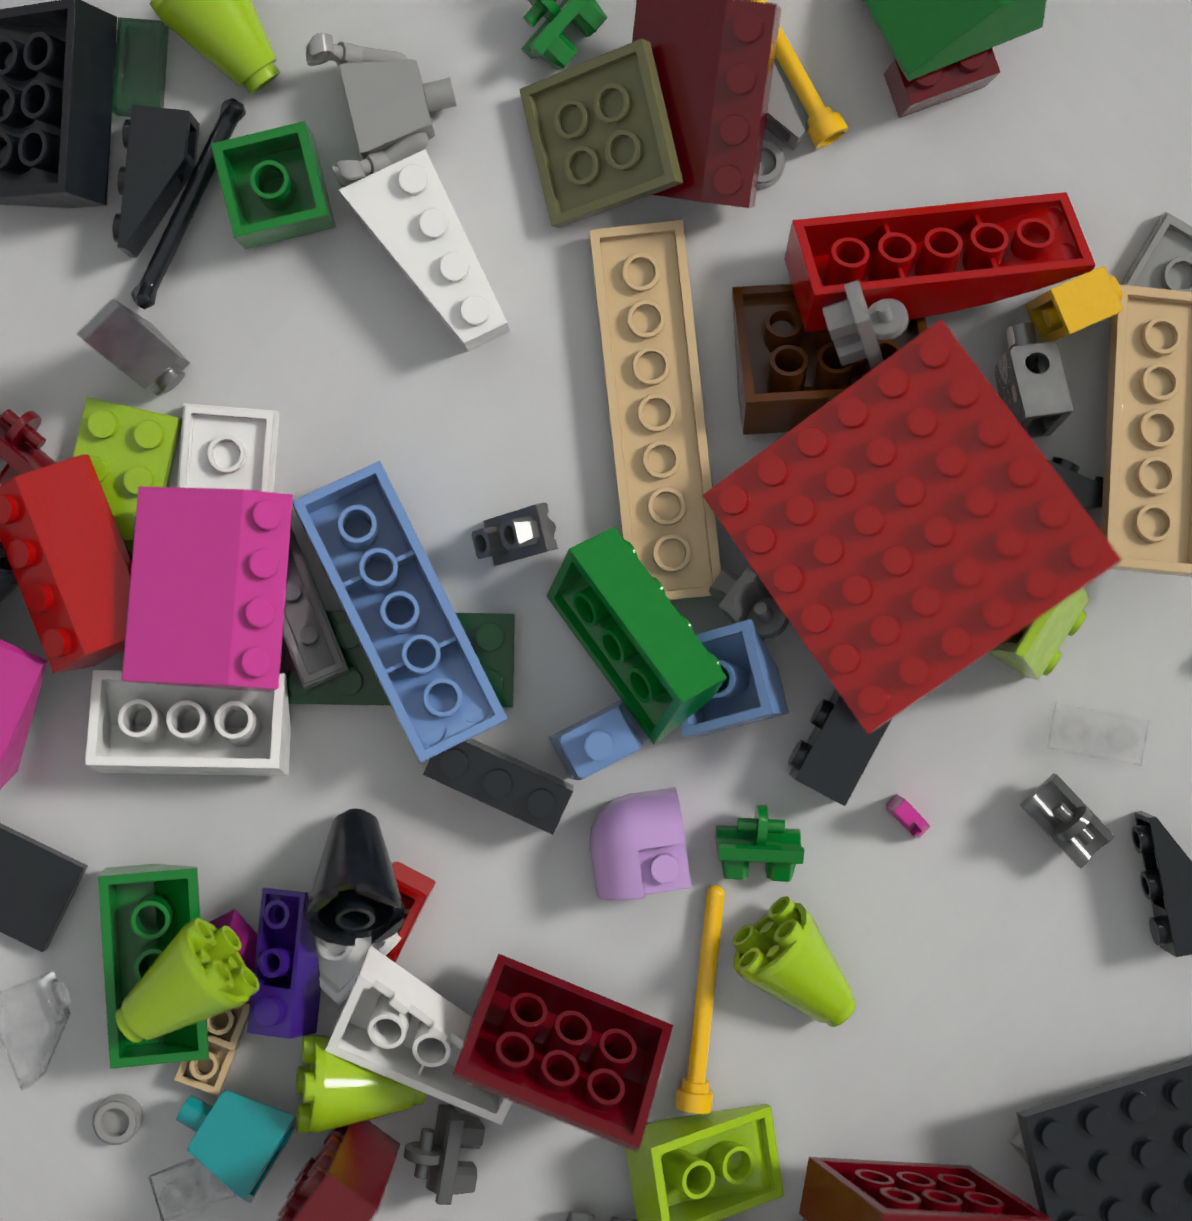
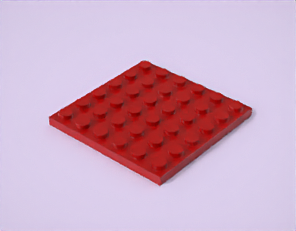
(909, 527)

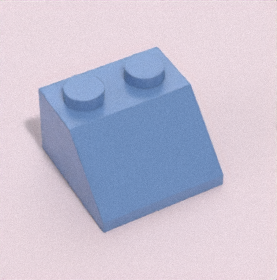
(751, 687)

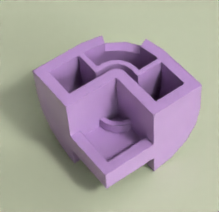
(639, 846)

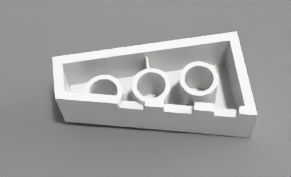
(422, 234)
(408, 1035)

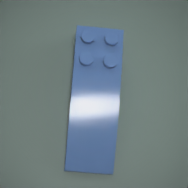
(399, 611)

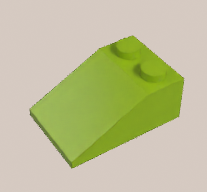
(1036, 646)
(706, 1165)

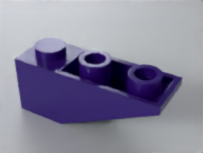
(285, 968)

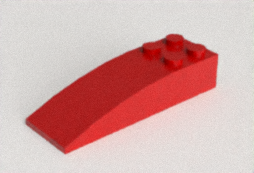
(936, 255)

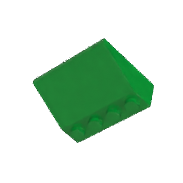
(942, 32)

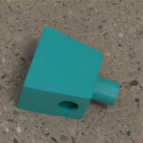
(237, 1139)

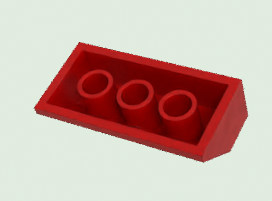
(67, 561)

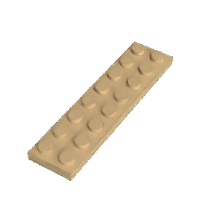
(656, 403)

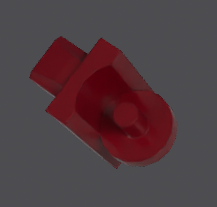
(21, 444)

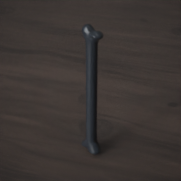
(145, 292)

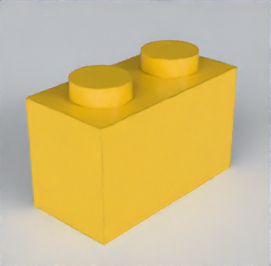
(1075, 305)

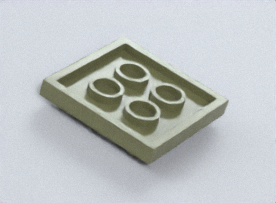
(601, 134)

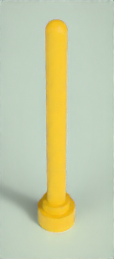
(824, 123)
(694, 1092)

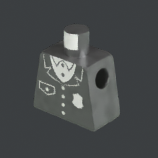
(1033, 381)

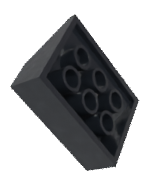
(56, 104)

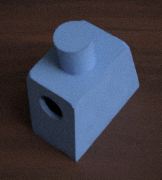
(598, 741)

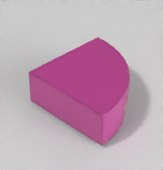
(907, 816)

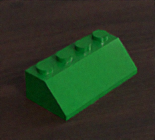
(634, 633)
(139, 918)

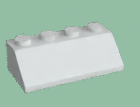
(186, 729)

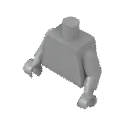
(385, 103)

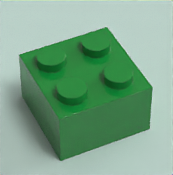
(273, 185)

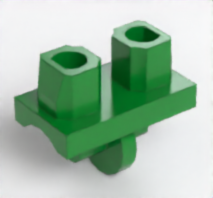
(548, 39)
(759, 841)

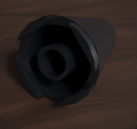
(355, 884)

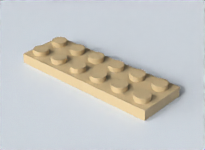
(1150, 433)

